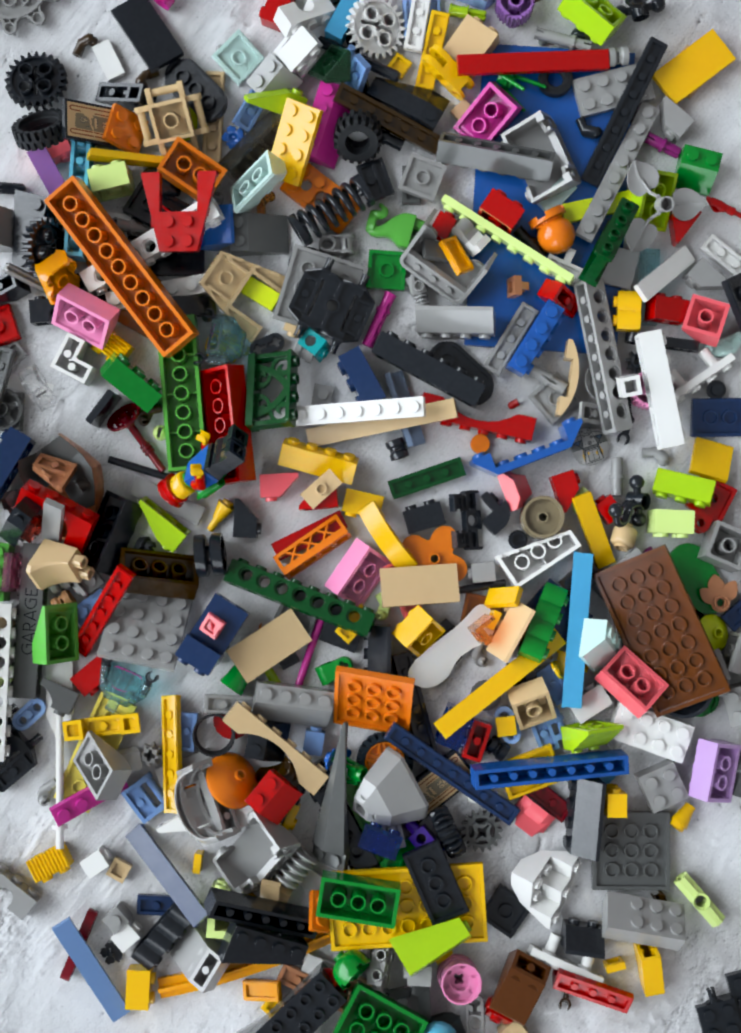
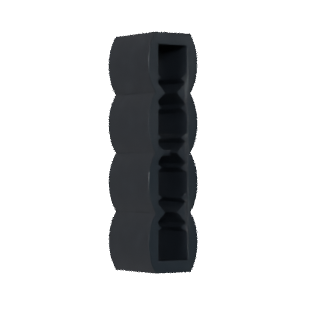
(161, 938)

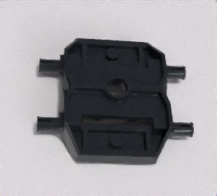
(328, 321)
(22, 762)

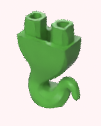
(397, 229)

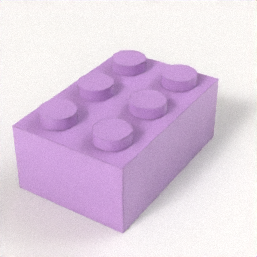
(714, 770)

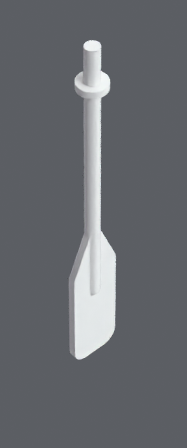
(60, 674)

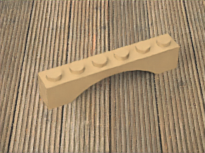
(245, 722)

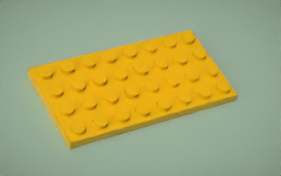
(411, 911)

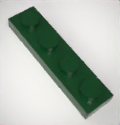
(426, 478)

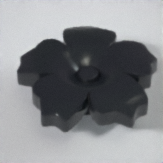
(111, 953)

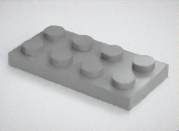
(602, 91)

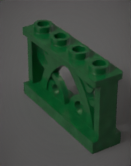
(609, 242)
(255, 372)

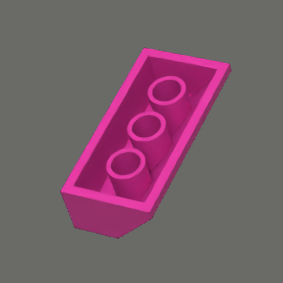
(323, 150)

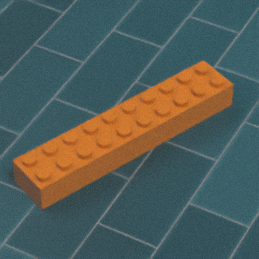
(121, 266)

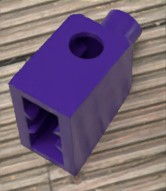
(415, 829)

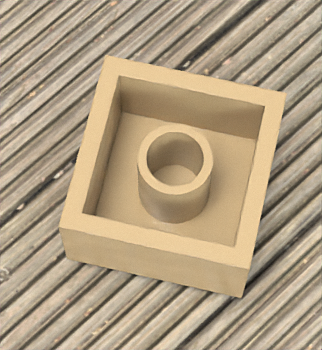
(531, 703)

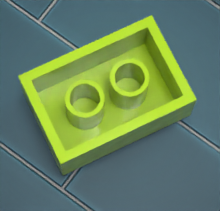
(594, 17)

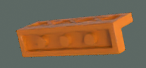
(315, 553)

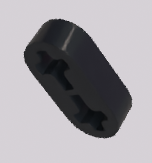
(267, 340)

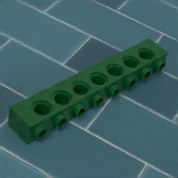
(239, 567)

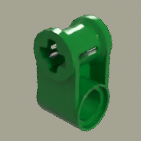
(326, 671)

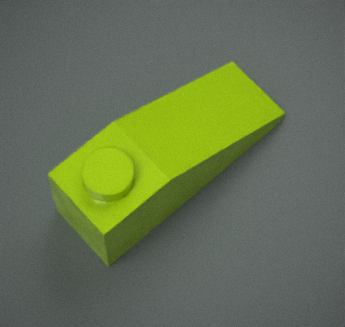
(275, 99)
(164, 526)

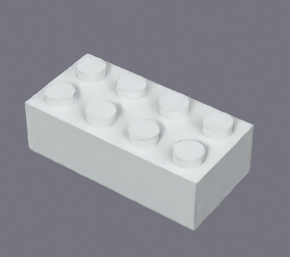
(653, 734)

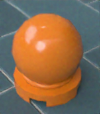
(554, 231)

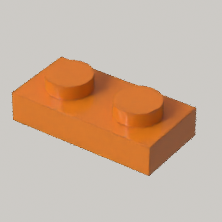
(316, 924)

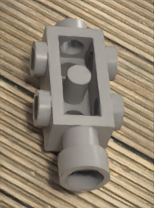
(379, 967)

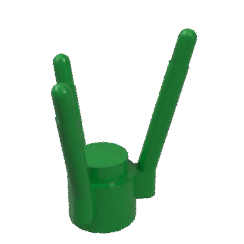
(510, 80)

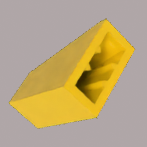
(649, 969)

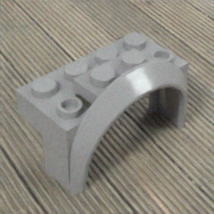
(192, 811)

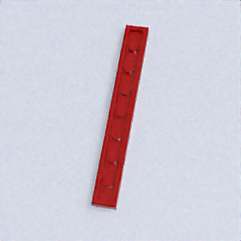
(532, 62)

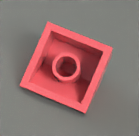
(705, 319)

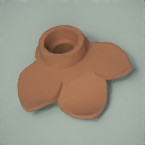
(719, 590)

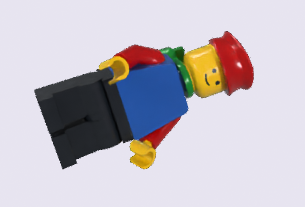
(207, 468)

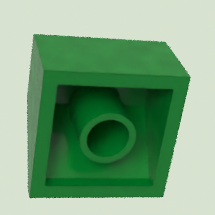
(697, 169)

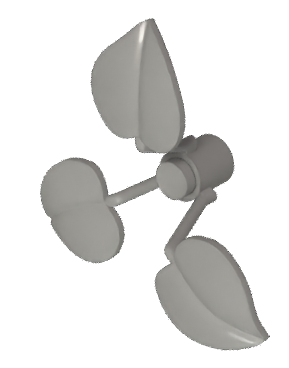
(684, 204)

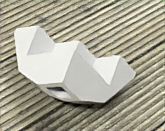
(544, 883)

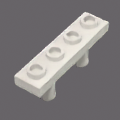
(710, 374)
(549, 955)

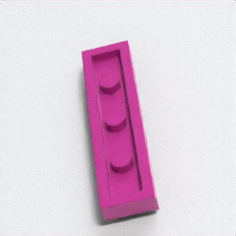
(75, 805)

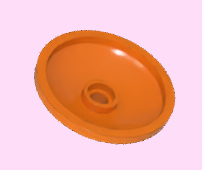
(225, 782)

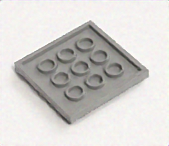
(306, 258)
(146, 631)

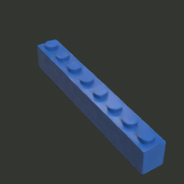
(549, 769)

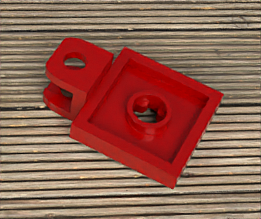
(724, 495)

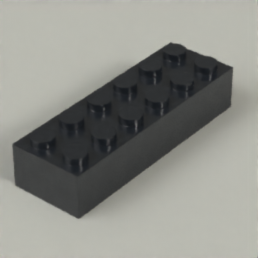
(428, 369)

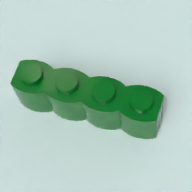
(543, 622)

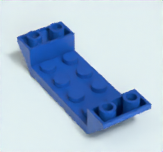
(568, 433)

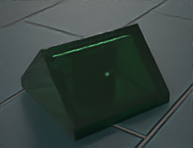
(333, 65)

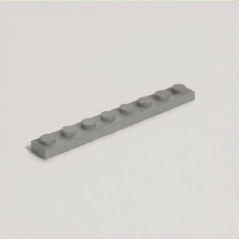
(617, 172)

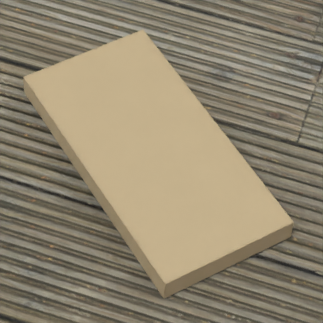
(419, 585)
(269, 645)

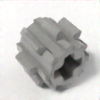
(155, 750)

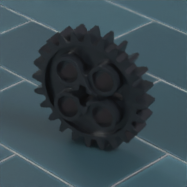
(19, 81)
(41, 241)

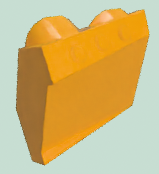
(56, 273)

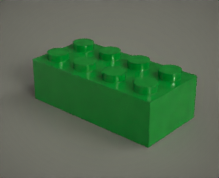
(358, 899)

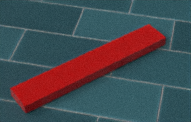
(104, 608)

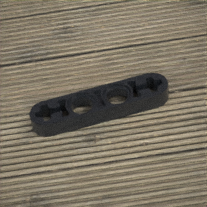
(672, 343)

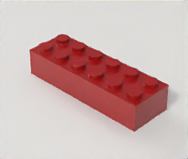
(226, 405)

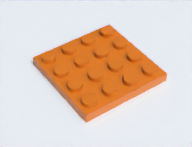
(372, 699)

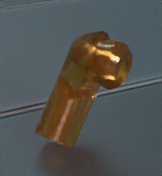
(261, 207)

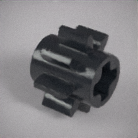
(631, 365)

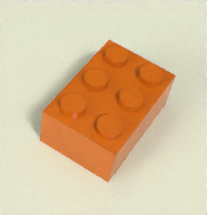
(182, 164)

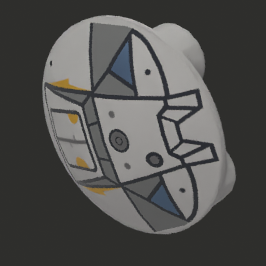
(590, 446)

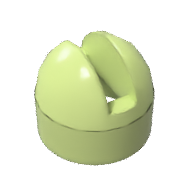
(155, 433)

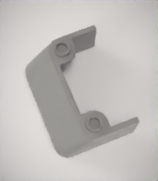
(441, 275)

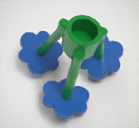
(355, 771)

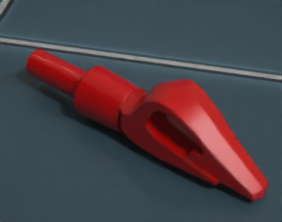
(719, 206)

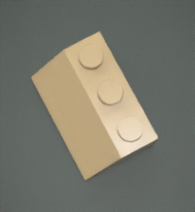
(510, 631)

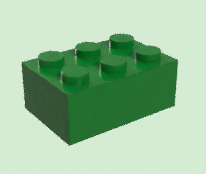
(131, 381)

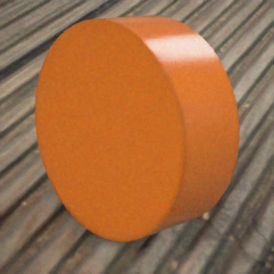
(479, 443)

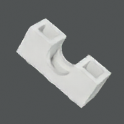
(315, 14)

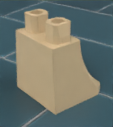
(57, 564)

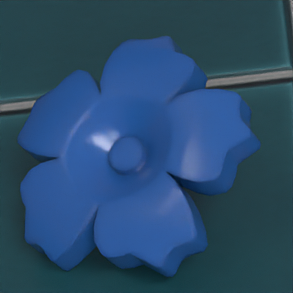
(232, 136)

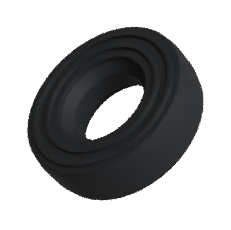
(556, 91)

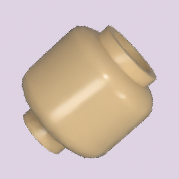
(624, 537)

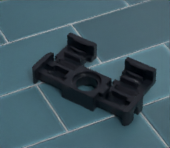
(467, 504)

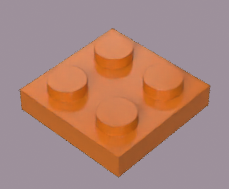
(123, 129)

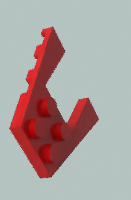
(179, 229)

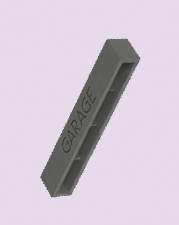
(26, 673)

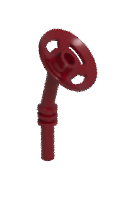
(128, 422)

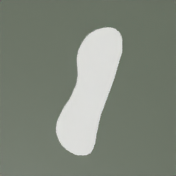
(440, 658)

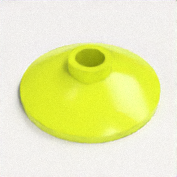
(715, 630)

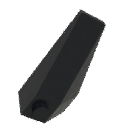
(413, 102)

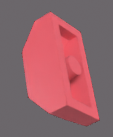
(515, 489)
(532, 817)

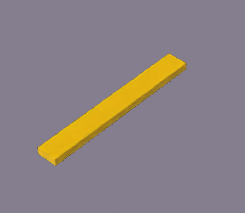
(491, 690)

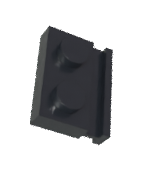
(376, 178)

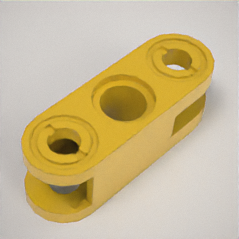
(445, 71)

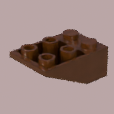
(519, 986)

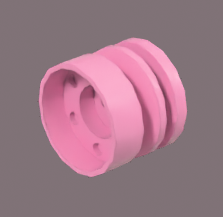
(462, 989)

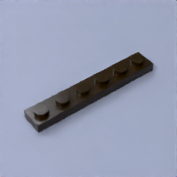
(389, 119)

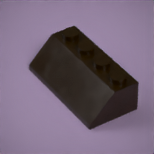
(161, 573)

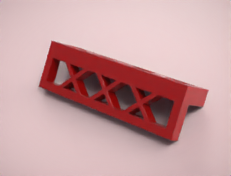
(592, 990)

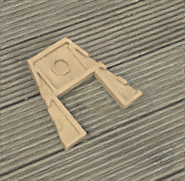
(226, 280)

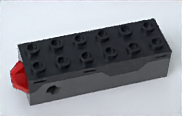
(306, 1005)

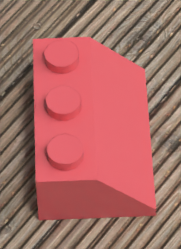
(631, 682)

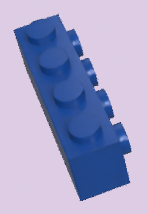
(534, 339)

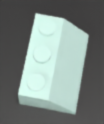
(257, 182)
(598, 643)

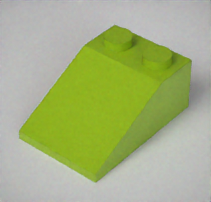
(665, 187)
(588, 735)

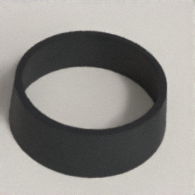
(211, 753)

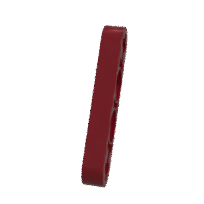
(85, 931)

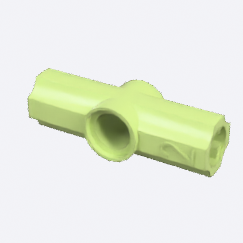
(706, 906)

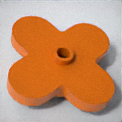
(438, 544)

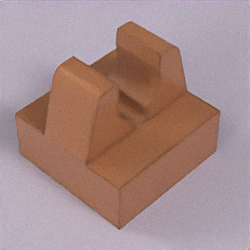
(516, 286)

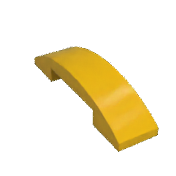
(385, 536)
(102, 725)

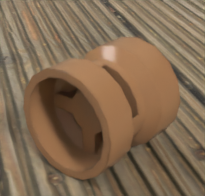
(65, 597)

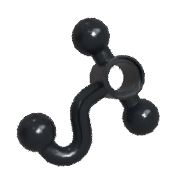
(640, 8)
(634, 500)

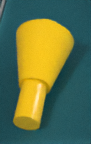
(223, 509)

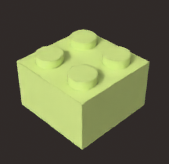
(111, 180)
(674, 522)

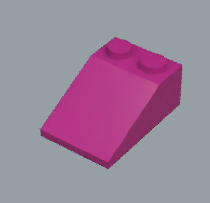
(488, 113)

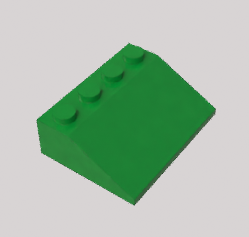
(377, 1013)

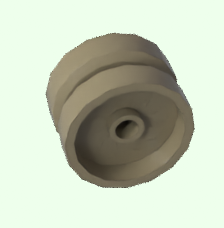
(551, 511)

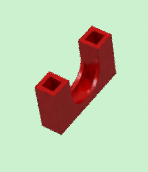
(78, 519)

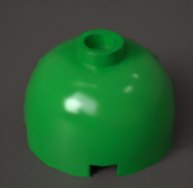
(349, 967)

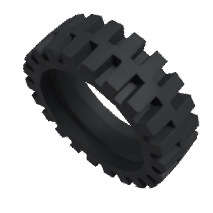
(38, 129)

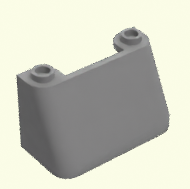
(542, 133)
(255, 854)

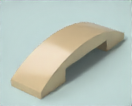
(570, 355)

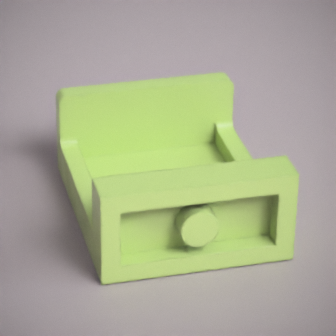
(217, 928)

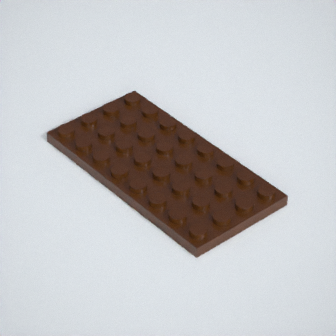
(662, 628)

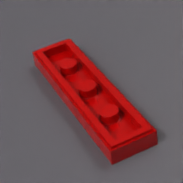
(283, 543)

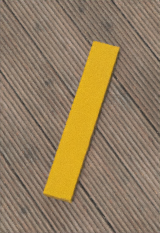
(171, 747)

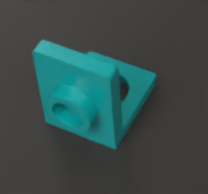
(319, 349)

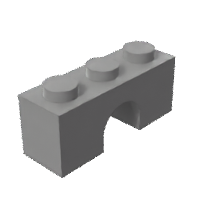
(23, 896)

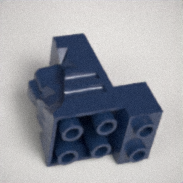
(202, 650)

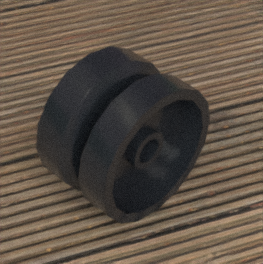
(209, 555)

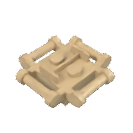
(171, 117)

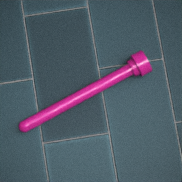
(309, 652)

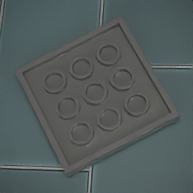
(634, 853)

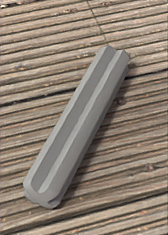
(23, 276)

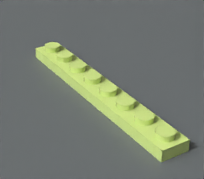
(513, 244)

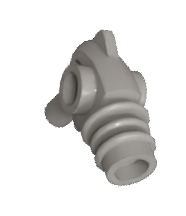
(418, 288)

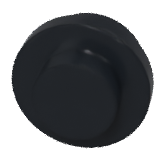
(716, 389)
(517, 539)

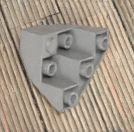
(390, 792)

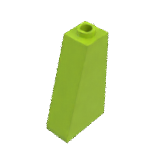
(429, 944)

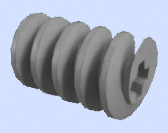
(297, 868)

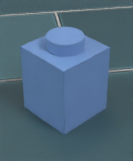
(314, 740)

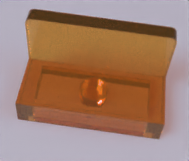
(478, 631)

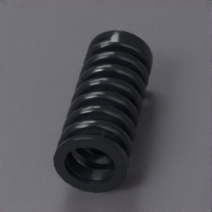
(299, 225)

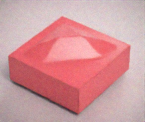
(212, 625)

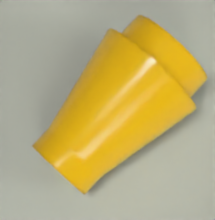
(682, 817)

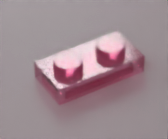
(10, 577)

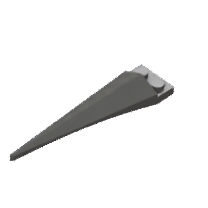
(331, 831)

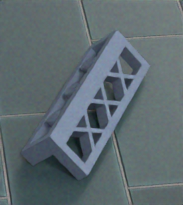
(398, 389)

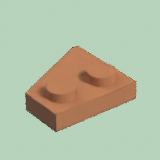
(54, 470)

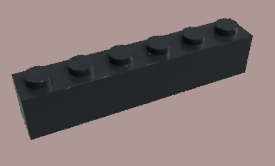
(258, 912)

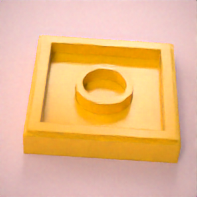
(711, 460)

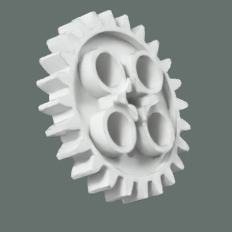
(372, 44)

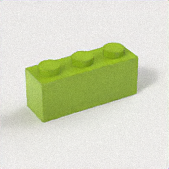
(683, 488)

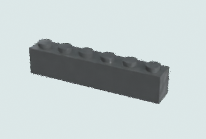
(495, 157)

